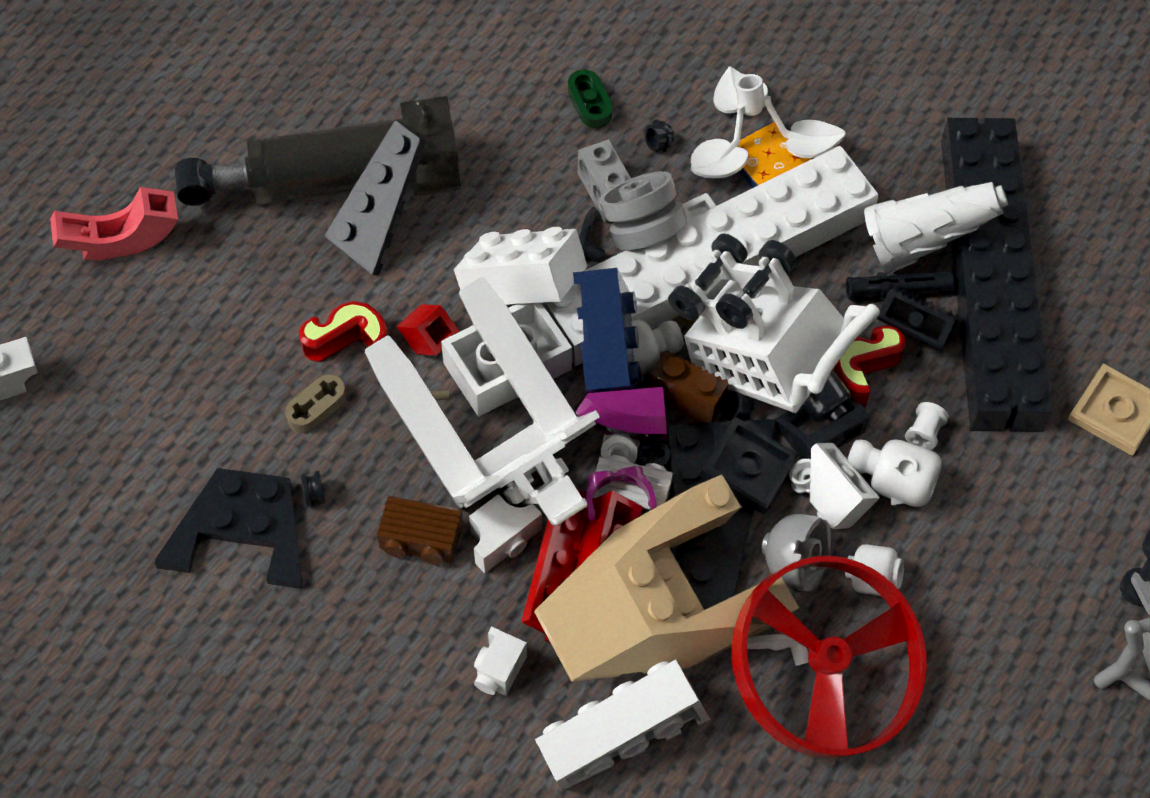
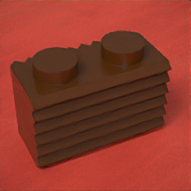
(689, 388)
(419, 530)

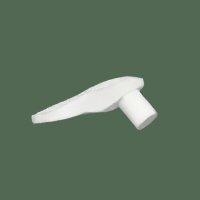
(779, 642)

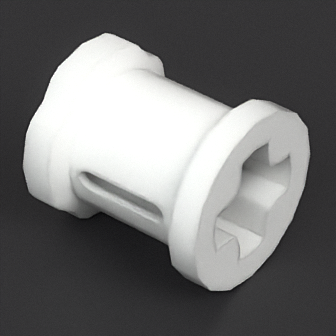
(927, 425)

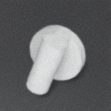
(620, 445)

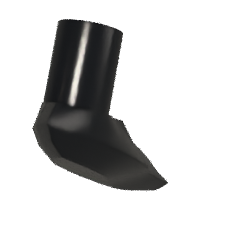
(587, 235)

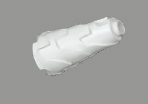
(927, 222)

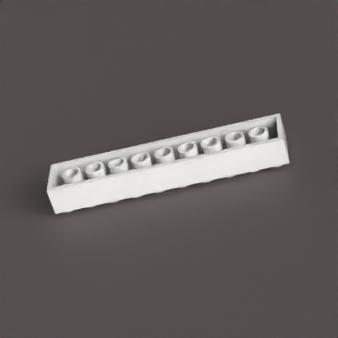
(793, 208)

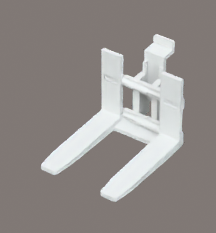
(517, 457)

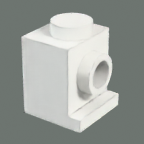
(500, 662)

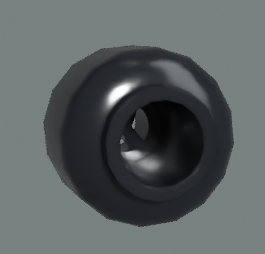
(830, 402)

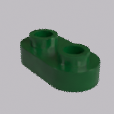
(592, 100)

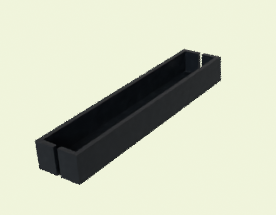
(997, 284)

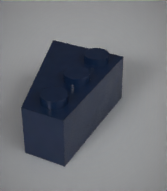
(608, 331)

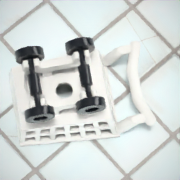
(765, 320)

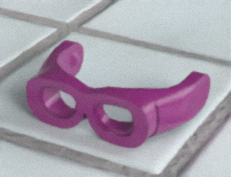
(629, 474)

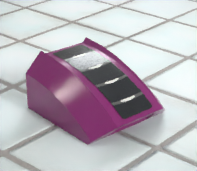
(628, 412)

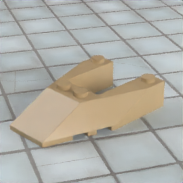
(633, 601)

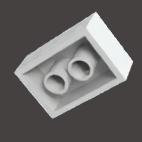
(525, 264)
(478, 371)

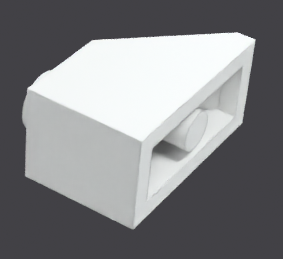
(837, 487)

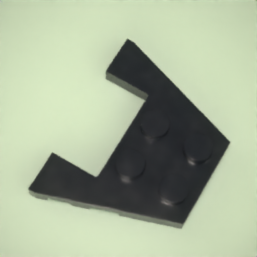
(244, 511)

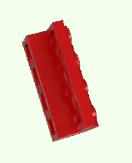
(571, 543)

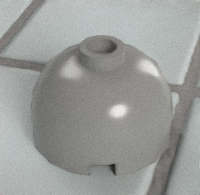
(793, 540)

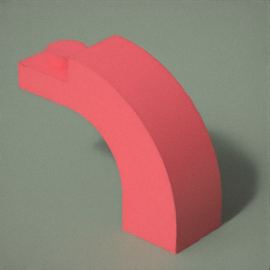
(119, 234)

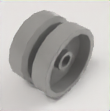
(643, 210)

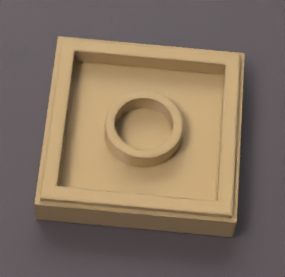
(1114, 409)

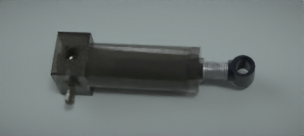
(327, 160)

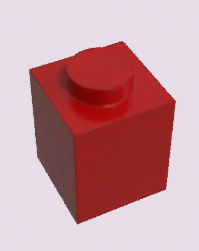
(427, 328)

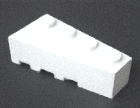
(621, 724)

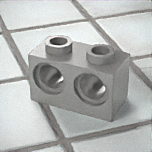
(600, 170)

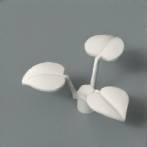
(748, 96)

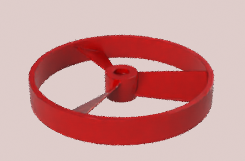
(828, 658)

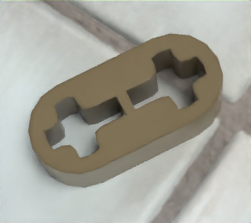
(316, 404)

